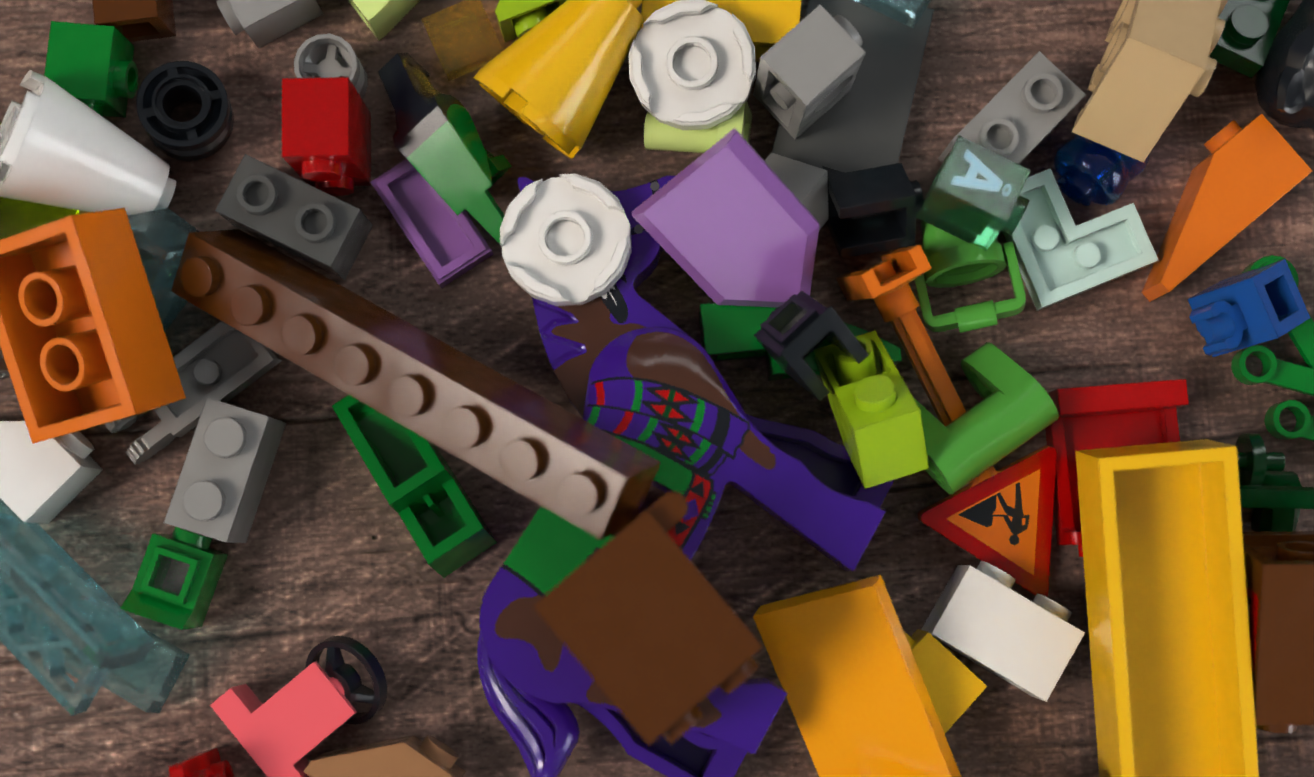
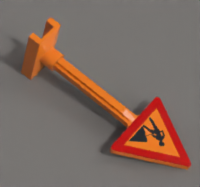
(1002, 512)

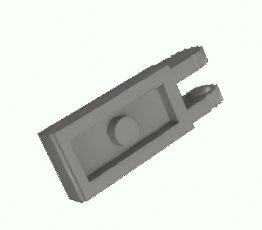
(212, 367)

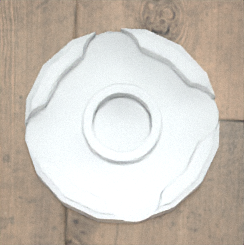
(692, 64)
(566, 240)

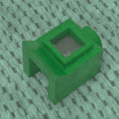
(176, 579)

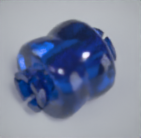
(1094, 171)

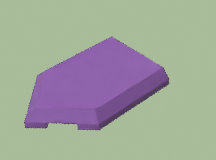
(734, 227)

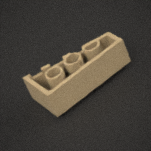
(1148, 70)

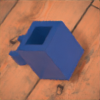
(1248, 309)

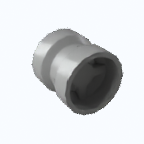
(330, 57)

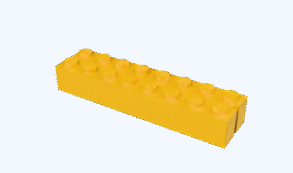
(1167, 610)

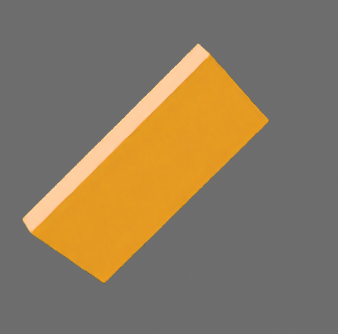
(854, 683)

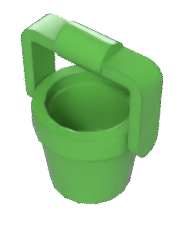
(964, 263)

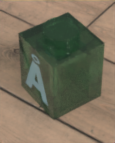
(975, 194)

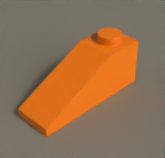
(1223, 196)

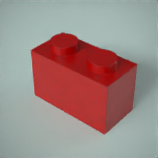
(326, 133)

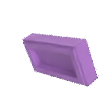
(442, 238)

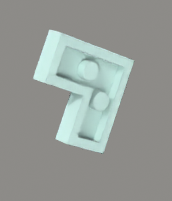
(1070, 258)

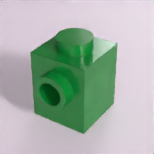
(93, 65)

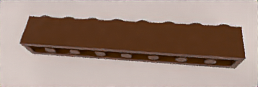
(417, 381)

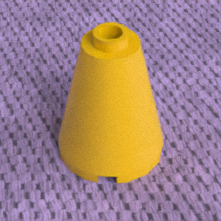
(564, 68)

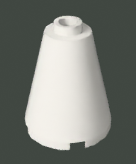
(75, 158)

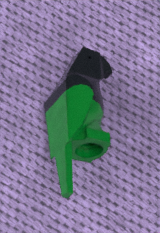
(443, 143)

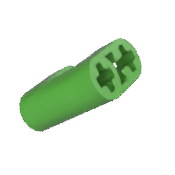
(1007, 417)

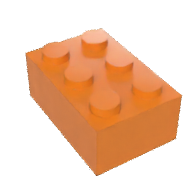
(82, 326)

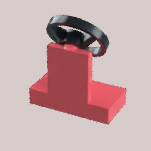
(303, 710)

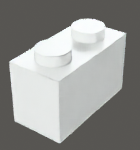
(1003, 630)

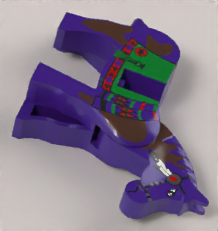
(665, 397)

